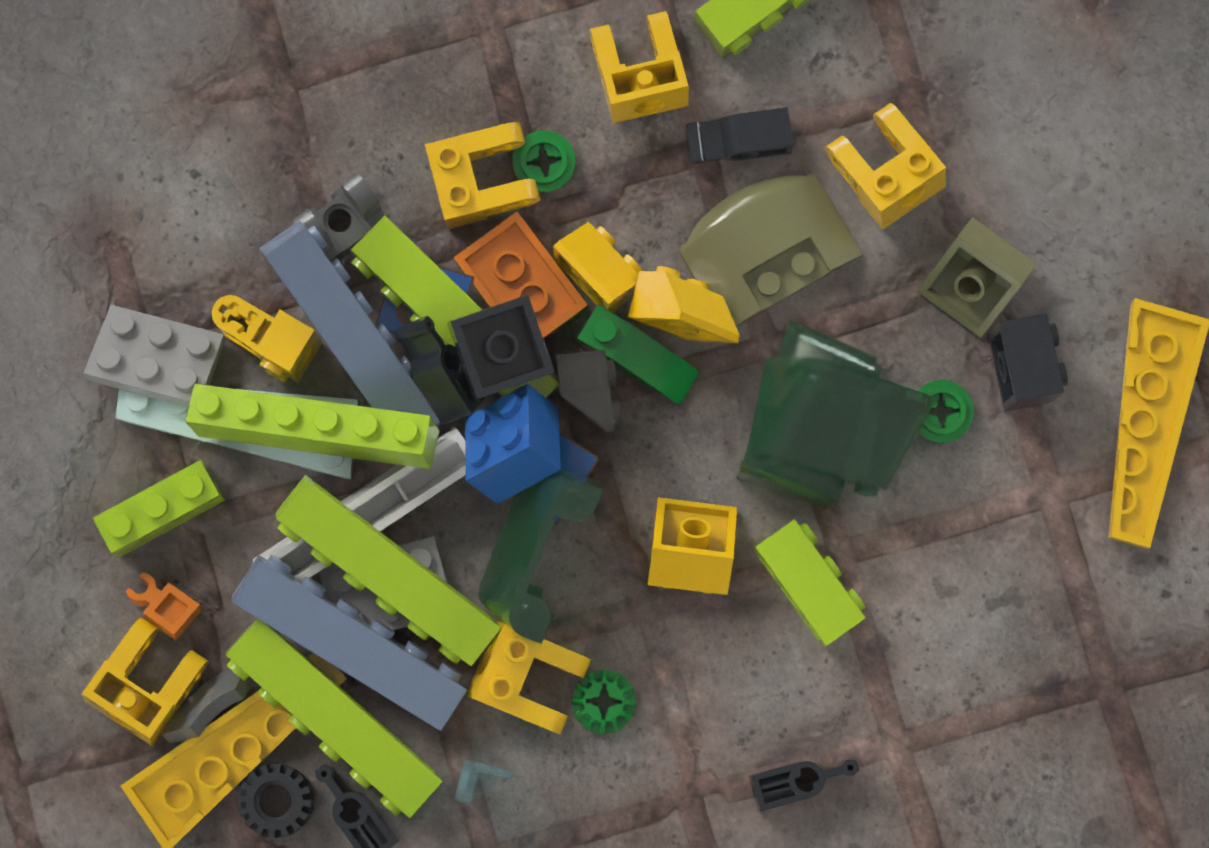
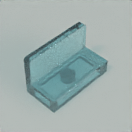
(471, 776)

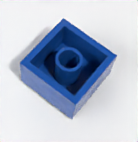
(512, 444)

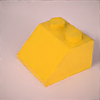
(597, 267)
(682, 307)
(692, 546)

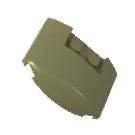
(768, 244)

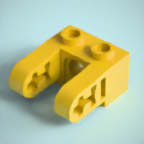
(645, 86)
(455, 179)
(900, 182)
(280, 342)
(505, 668)
(129, 704)

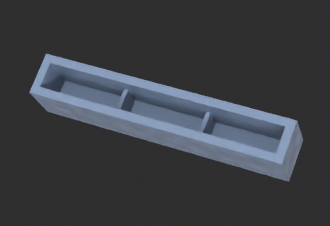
(344, 320)
(350, 642)

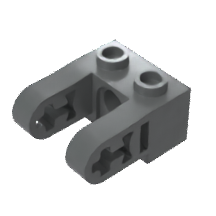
(352, 200)

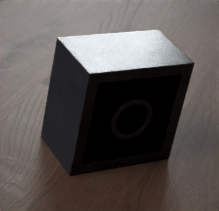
(500, 347)
(1027, 362)

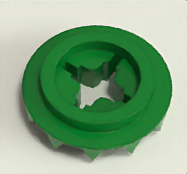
(556, 148)
(954, 398)
(589, 715)

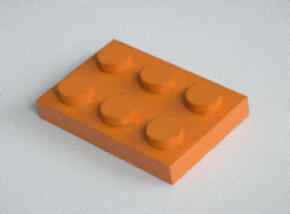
(515, 264)

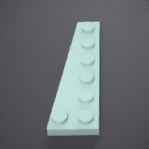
(171, 419)

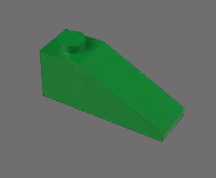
(637, 355)

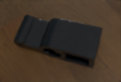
(740, 136)
(437, 370)
(787, 775)
(368, 815)

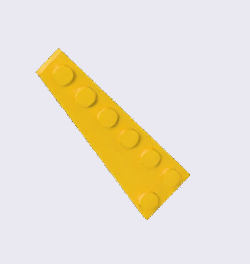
(1156, 391)
(204, 769)

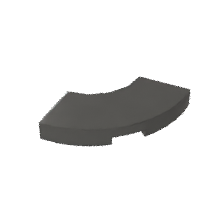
(205, 705)

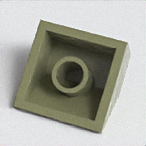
(976, 277)

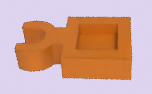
(167, 609)

